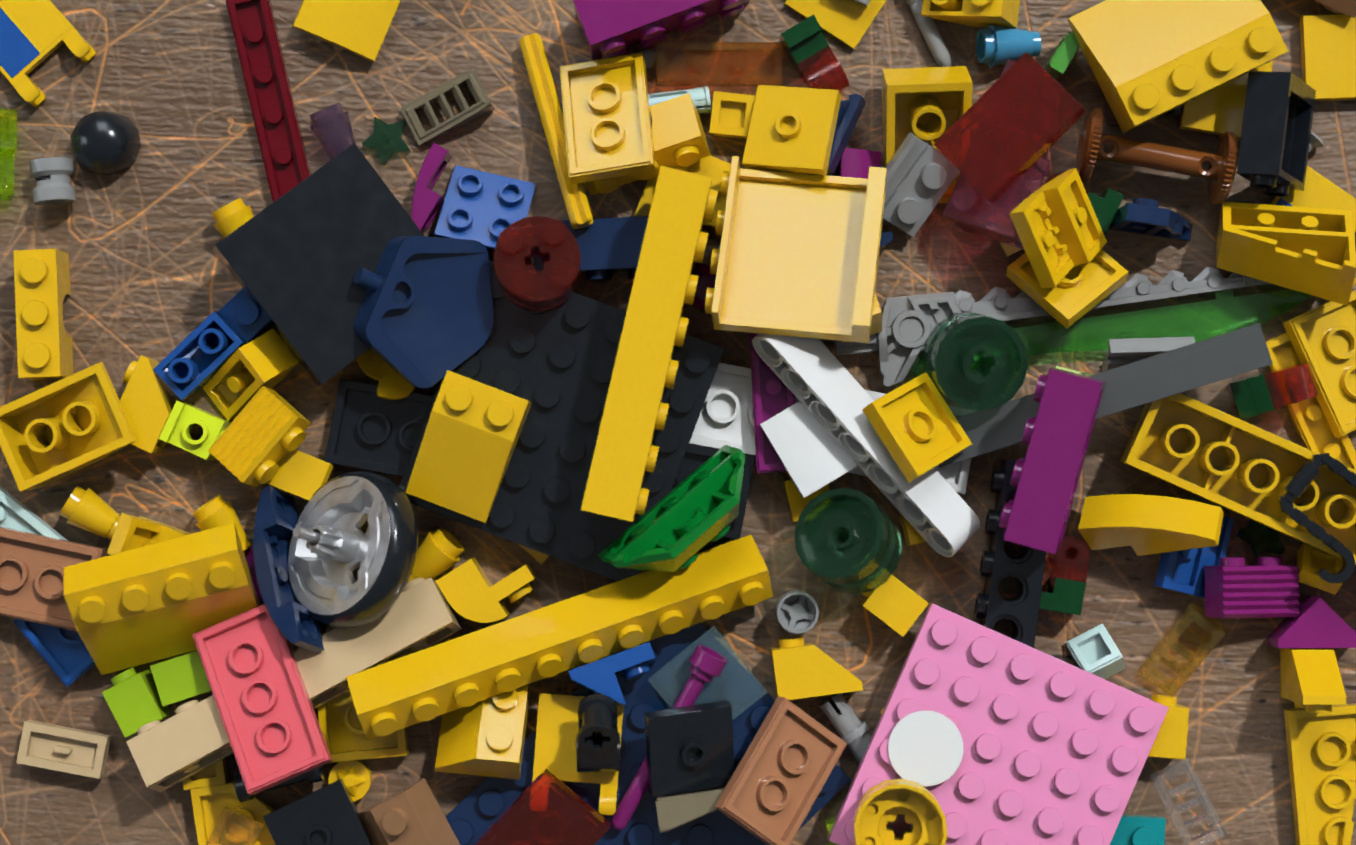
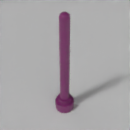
(705, 665)

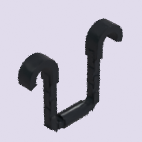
(1296, 488)

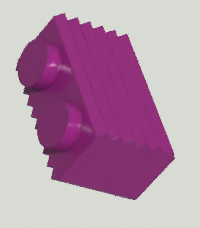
(1251, 590)

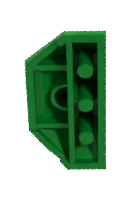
(684, 519)

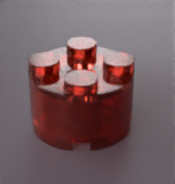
(537, 238)

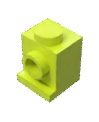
(179, 426)

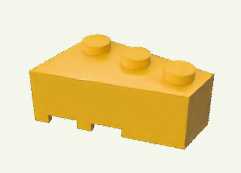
(1290, 247)

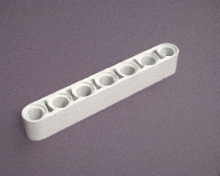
(837, 405)

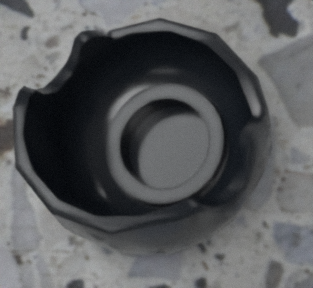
(105, 142)

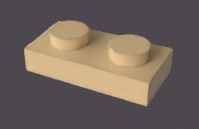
(63, 749)

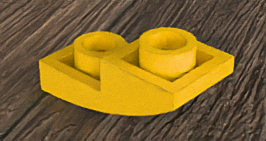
(301, 474)

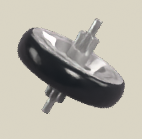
(331, 546)

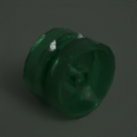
(999, 366)
(848, 541)

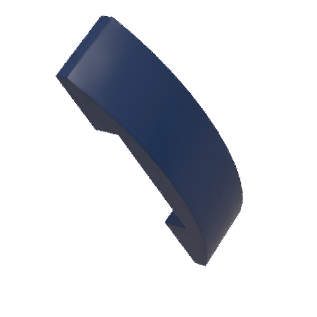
(272, 529)

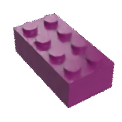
(621, 24)
(1053, 460)

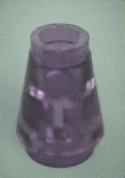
(333, 129)

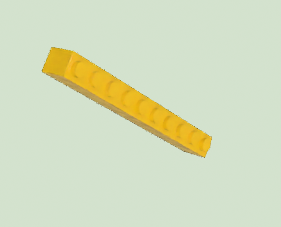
(558, 638)

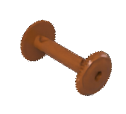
(1158, 156)

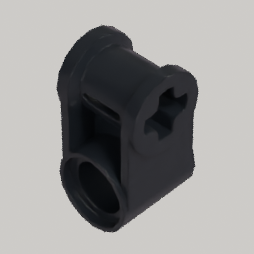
(598, 735)

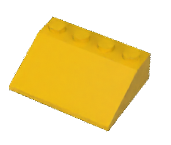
(1171, 51)
(157, 596)

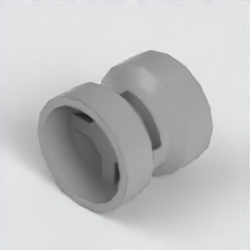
(53, 181)
(802, 614)

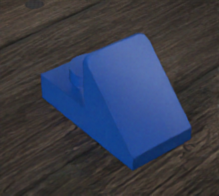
(601, 675)

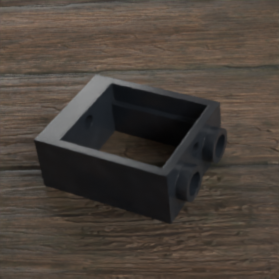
(1276, 132)

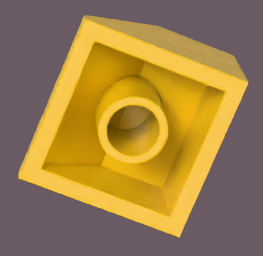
(485, 736)

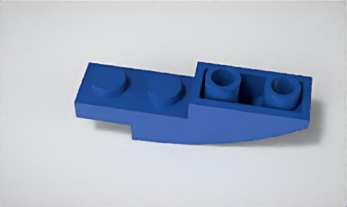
(213, 344)

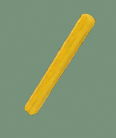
(553, 125)

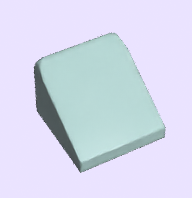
(1096, 652)

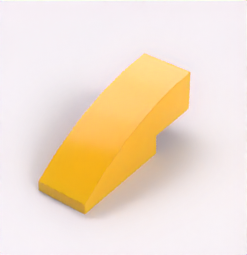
(1149, 523)

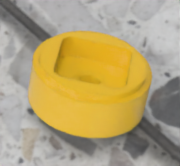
(355, 775)

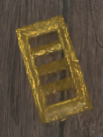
(1170, 639)

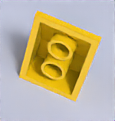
(922, 103)
(63, 428)
(467, 446)

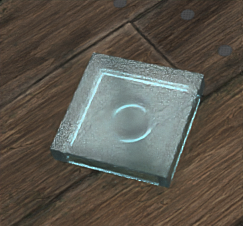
(734, 684)

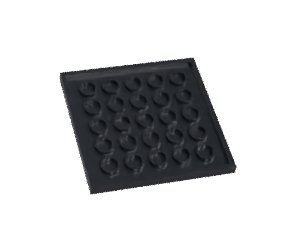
(565, 368)

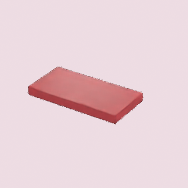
(261, 699)

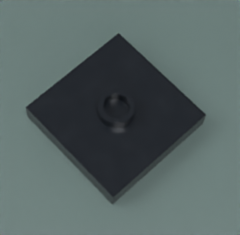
(689, 748)
(319, 819)

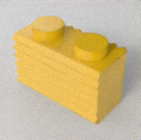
(260, 437)

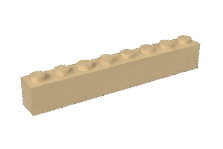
(196, 734)

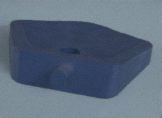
(426, 306)

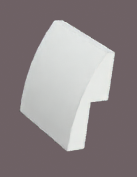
(806, 449)

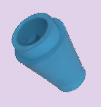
(1002, 43)

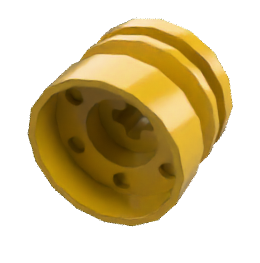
(899, 797)

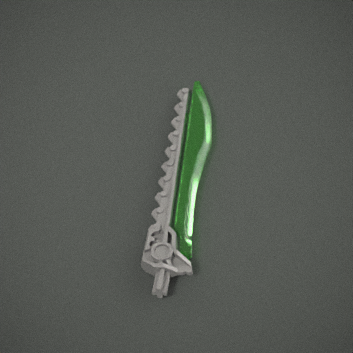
(912, 318)

